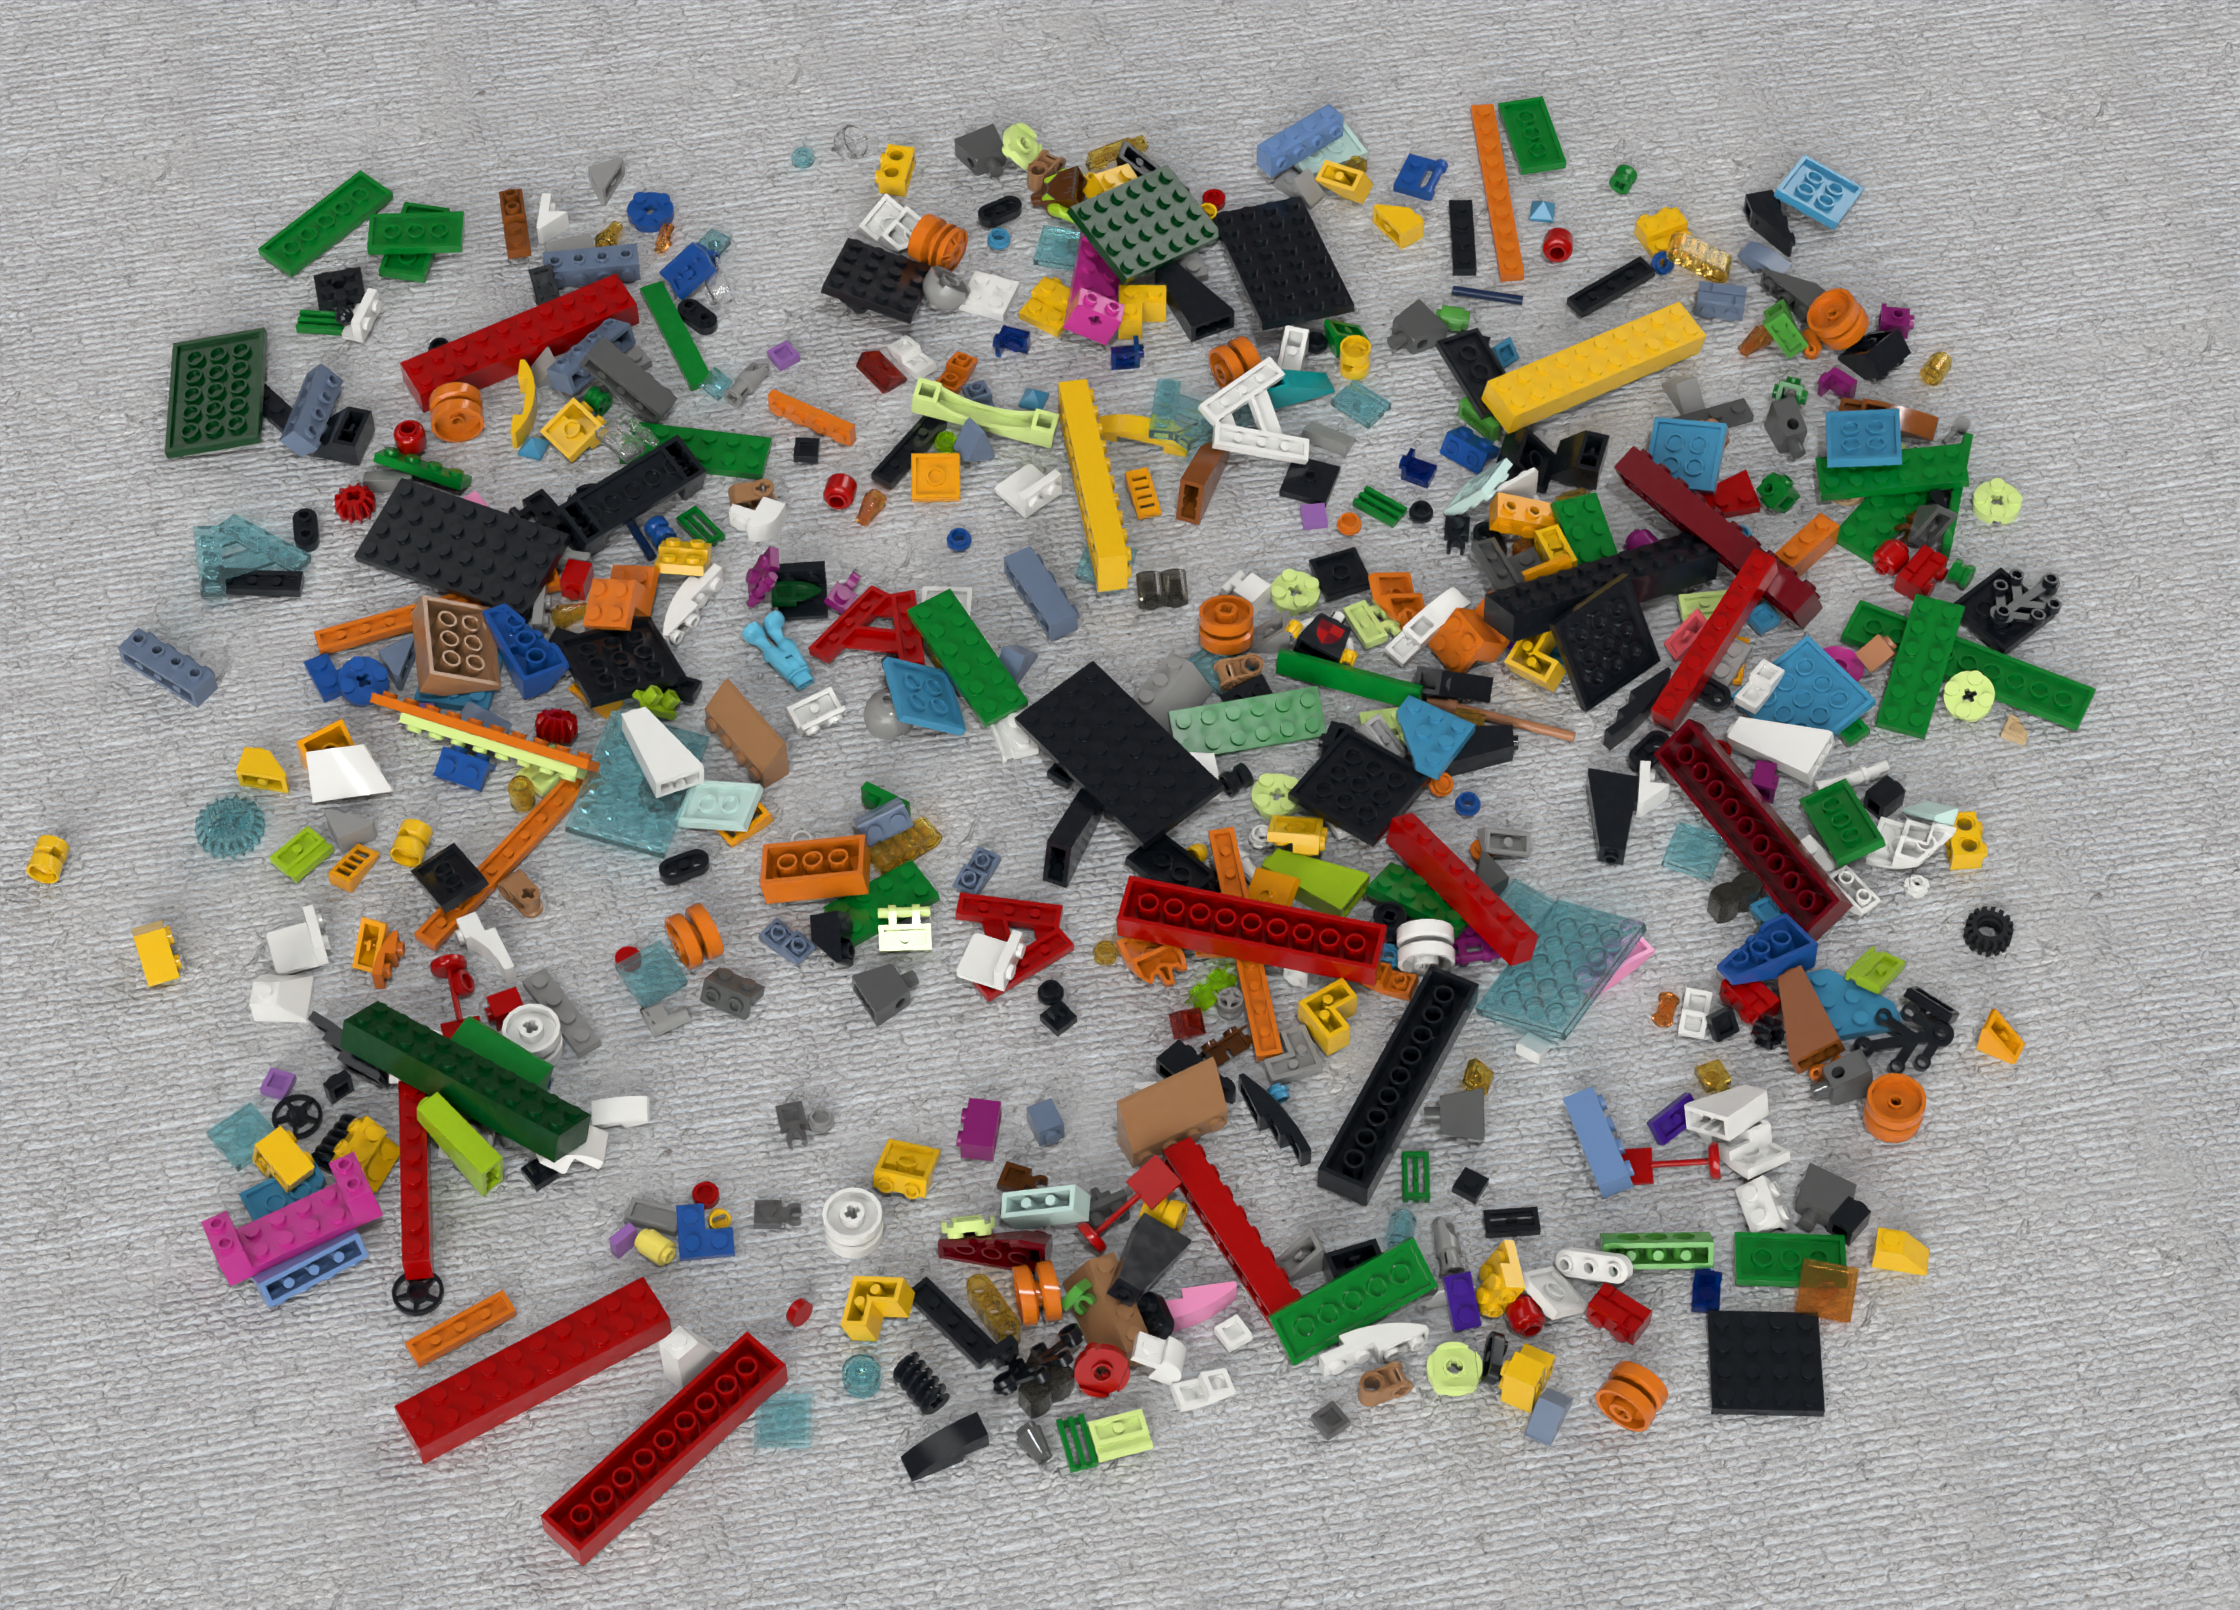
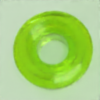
(945, 441)

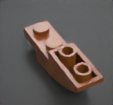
(515, 223)
(1912, 422)

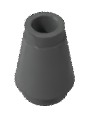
(1033, 1441)

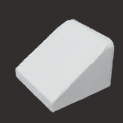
(1532, 1048)

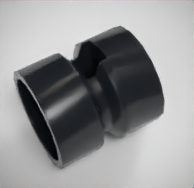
(1392, 915)

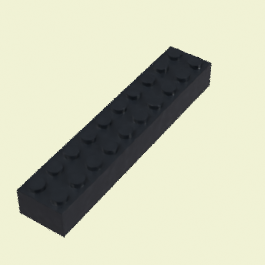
(1653, 570)
(1397, 1085)

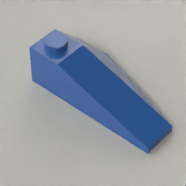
(527, 655)
(1770, 952)

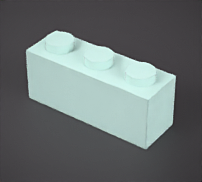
(1045, 1206)

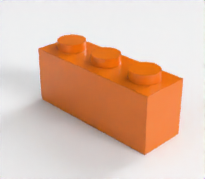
(1809, 544)

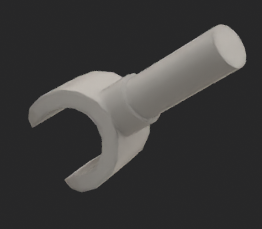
(1961, 424)

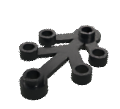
(2003, 615)
(1908, 1038)
(1038, 1360)

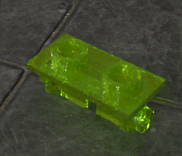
(1203, 994)

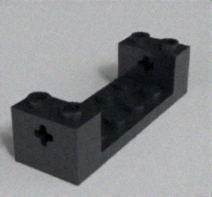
(630, 493)

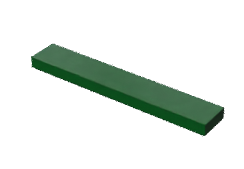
(675, 334)
(1954, 503)
(1345, 678)

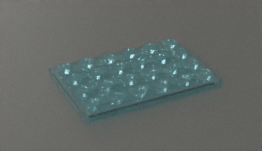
(618, 801)
(1568, 970)

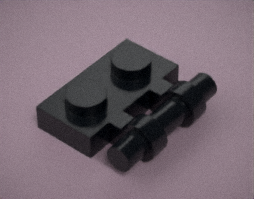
(540, 507)

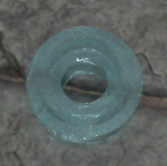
(802, 158)

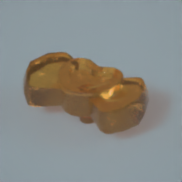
(663, 238)
(1666, 1009)

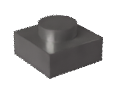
(1330, 1420)

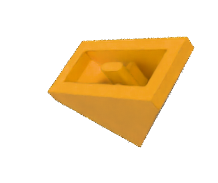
(369, 941)
(2000, 1039)

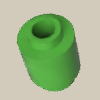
(1454, 317)

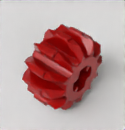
(355, 503)
(556, 726)

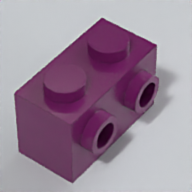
(980, 1129)

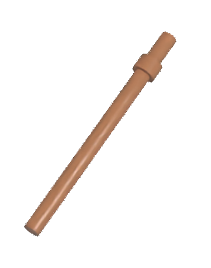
(1451, 705)

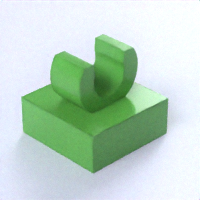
(1077, 1295)

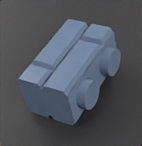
(1720, 301)
(884, 821)

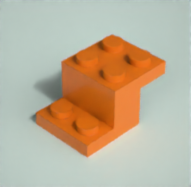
(621, 597)
(1467, 639)

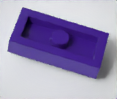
(1670, 1120)
(1461, 1301)

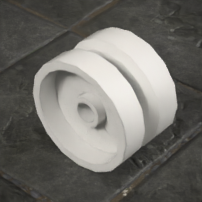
(1423, 944)
(536, 1030)
(853, 1223)

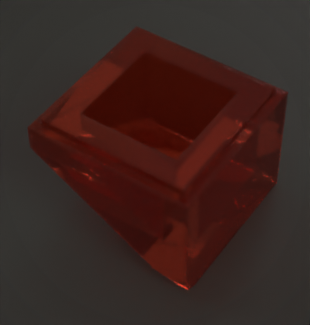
(1187, 1023)

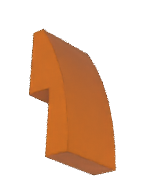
(957, 371)
(387, 957)
(1394, 983)

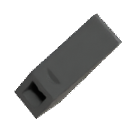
(1795, 291)

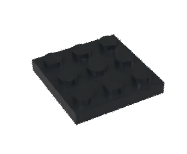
(1976, 615)

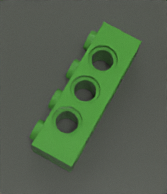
(1662, 1249)

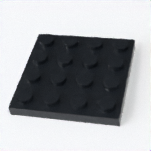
(877, 280)
(1604, 642)
(618, 662)
(1359, 786)
(1764, 1363)

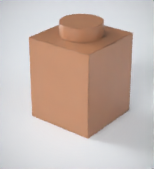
(1877, 652)

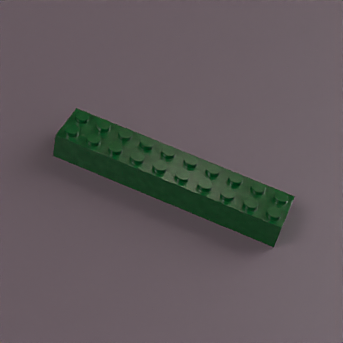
(466, 1081)

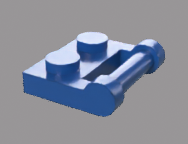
(1413, 174)

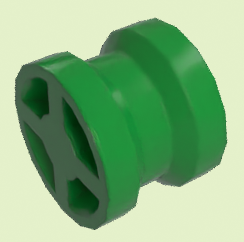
(1623, 179)
(598, 400)
(1961, 573)

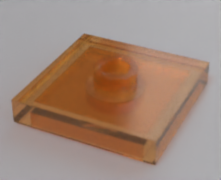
(1826, 1290)

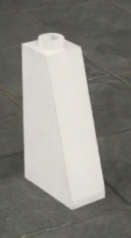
(1793, 748)
(660, 754)

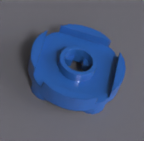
(651, 201)
(360, 667)

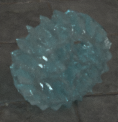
(219, 838)

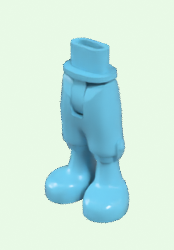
(786, 656)

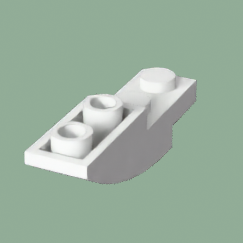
(685, 605)
(1424, 626)
(1849, 883)
(1382, 1341)

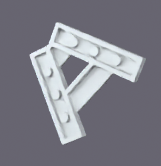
(1268, 439)

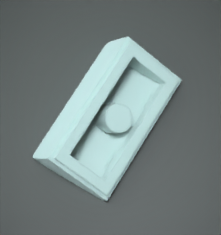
(1932, 812)

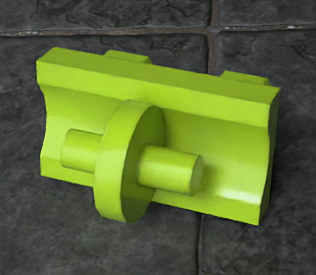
(658, 703)

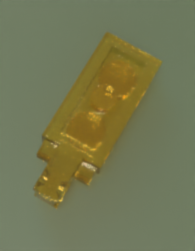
(1102, 156)

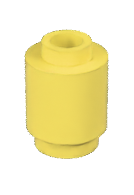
(655, 1246)

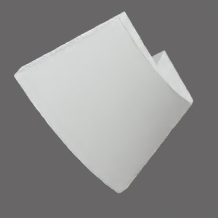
(889, 224)
(344, 773)
(1908, 843)
(1750, 1151)
(590, 1152)

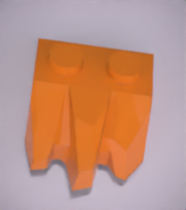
(1396, 595)
(1152, 960)

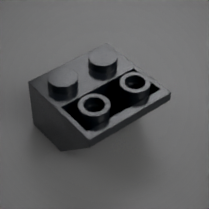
(347, 436)
(1580, 459)
(1346, 1258)

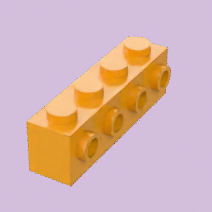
(1519, 515)

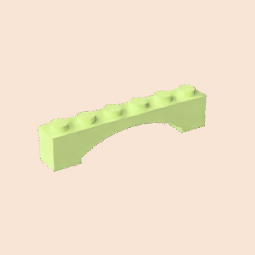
(937, 402)

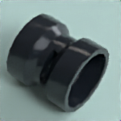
(1236, 779)

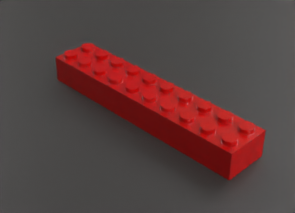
(496, 350)
(1252, 930)
(533, 1370)
(664, 1448)

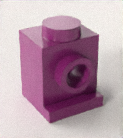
(1896, 318)
(1765, 779)

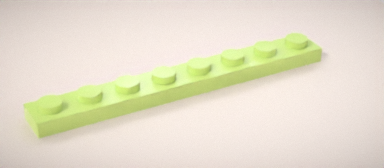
(501, 750)

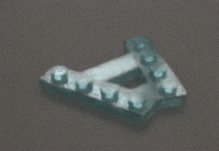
(1170, 403)
(262, 551)

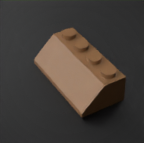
(747, 735)
(1108, 1318)

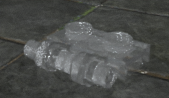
(621, 441)

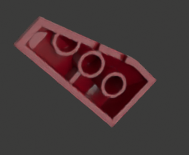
(999, 1249)

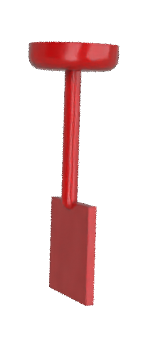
(443, 968)
(1643, 1164)
(1150, 1183)

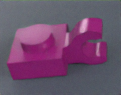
(841, 595)

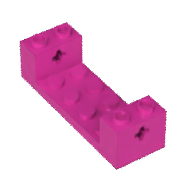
(1093, 296)
(294, 1227)

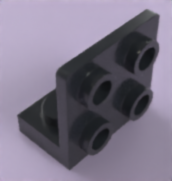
(808, 572)

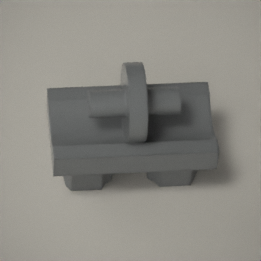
(1104, 1205)

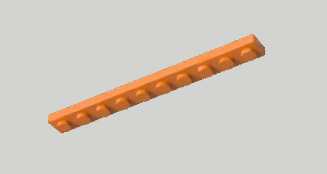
(1497, 193)
(386, 624)
(493, 733)
(504, 859)
(1250, 974)

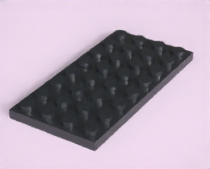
(1282, 263)
(462, 547)
(1119, 754)

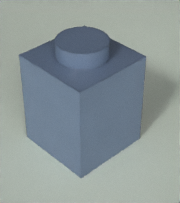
(1045, 1122)

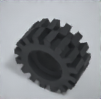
(1988, 919)

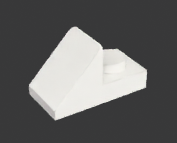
(550, 221)
(1293, 348)
(1649, 792)

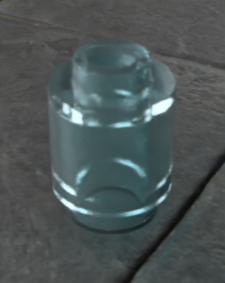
(1400, 1226)

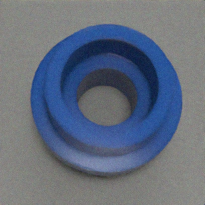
(1666, 267)
(959, 539)
(1467, 798)

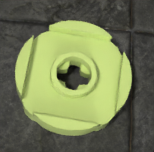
(1020, 144)
(2000, 491)
(1295, 581)
(1973, 682)
(1266, 787)
(968, 1224)
(1450, 1383)

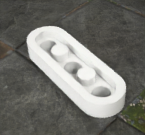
(1601, 1261)

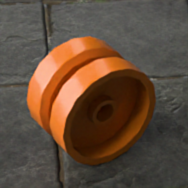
(1837, 319)
(1233, 360)
(456, 412)
(1226, 624)
(694, 936)
(1894, 1107)
(1036, 1293)
(1631, 1396)

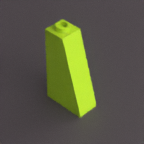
(1323, 884)
(461, 1143)

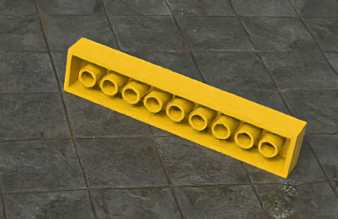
(1593, 367)
(1094, 485)

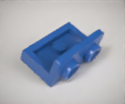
(688, 270)
(1468, 449)
(462, 768)

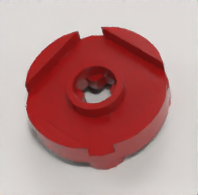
(1100, 1355)

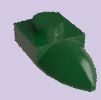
(790, 592)

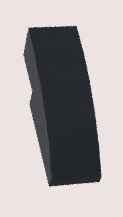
(945, 1447)

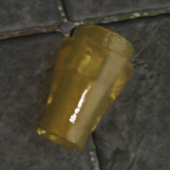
(609, 235)
(568, 614)

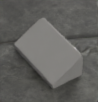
(1328, 438)
(384, 480)
(1380, 733)
(1504, 842)

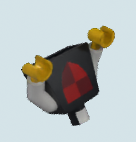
(1324, 638)

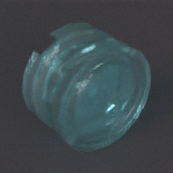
(861, 1376)

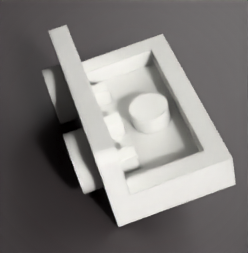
(364, 317)
(816, 711)
(1763, 1206)

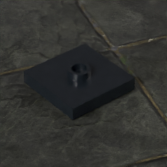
(1310, 482)
(1340, 574)

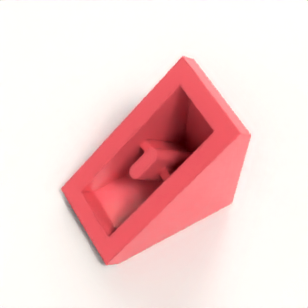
(1685, 635)

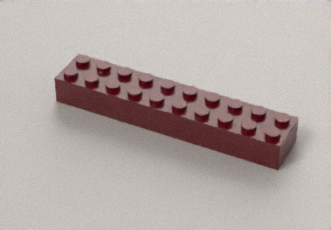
(1691, 514)
(1752, 829)

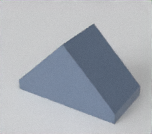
(973, 443)
(398, 660)
(1017, 660)
(1548, 1416)

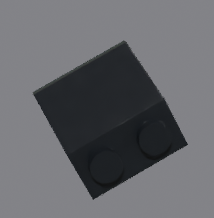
(1877, 354)
(1527, 452)

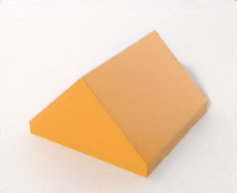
(328, 737)

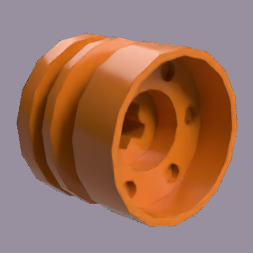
(937, 242)

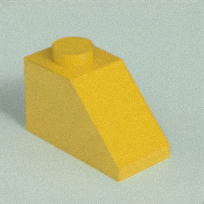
(1345, 181)
(1398, 224)
(261, 771)
(1899, 1252)

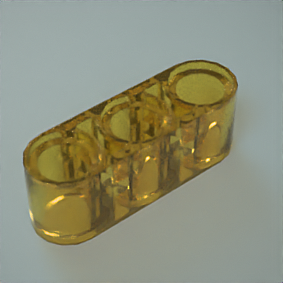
(1699, 257)
(905, 845)
(992, 1300)

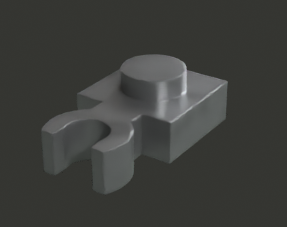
(792, 1121)
(771, 1214)

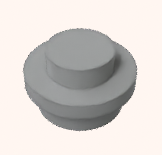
(821, 1120)

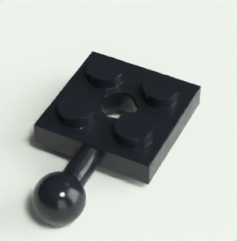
(330, 296)

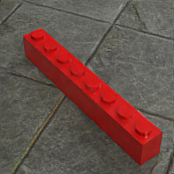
(1714, 640)
(1462, 889)
(415, 1187)
(1229, 1227)

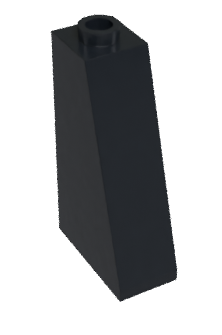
(1193, 304)
(1485, 748)
(1611, 811)
(1071, 839)
(1145, 1258)

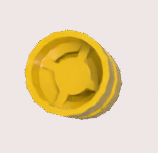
(1354, 357)
(411, 842)
(47, 859)
(1170, 1213)

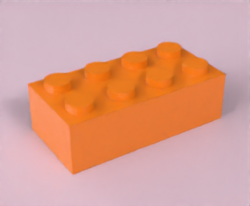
(815, 869)

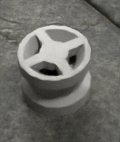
(1225, 999)

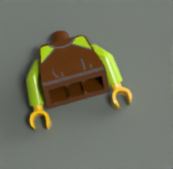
(1061, 192)

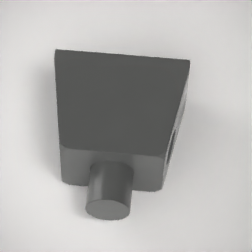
(981, 151)
(1416, 329)
(1786, 427)
(884, 991)
(1844, 1079)
(1459, 1114)
(1821, 1196)

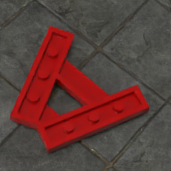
(853, 633)
(1000, 913)

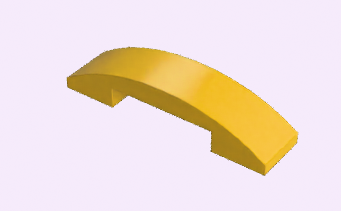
(523, 423)
(1136, 428)

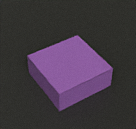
(783, 355)
(1313, 516)
(278, 1084)
(623, 1240)

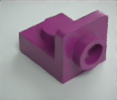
(1838, 382)

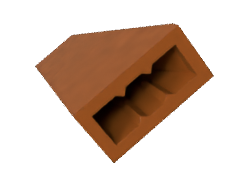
(1200, 483)
(1806, 1023)

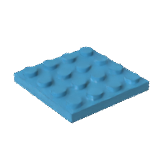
(1813, 691)

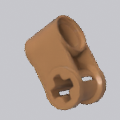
(1041, 167)
(751, 493)
(1233, 671)
(521, 894)
(1389, 1384)

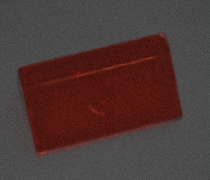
(880, 371)

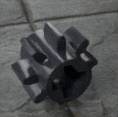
(1768, 1032)

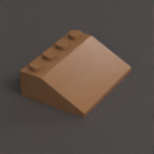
(453, 648)
(1170, 1112)

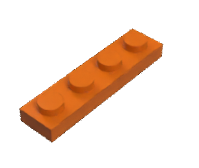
(811, 417)
(460, 1328)

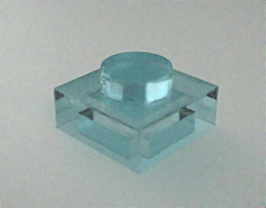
(715, 241)
(716, 383)

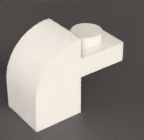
(759, 523)
(1162, 1356)

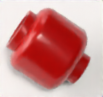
(1558, 245)
(410, 437)
(840, 491)
(1890, 557)
(1525, 1316)

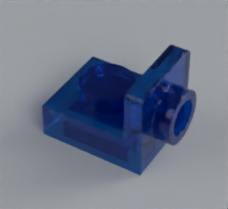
(1011, 339)
(1127, 356)
(1417, 470)
(1706, 1290)

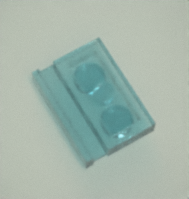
(1360, 404)

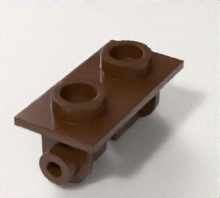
(1233, 1040)

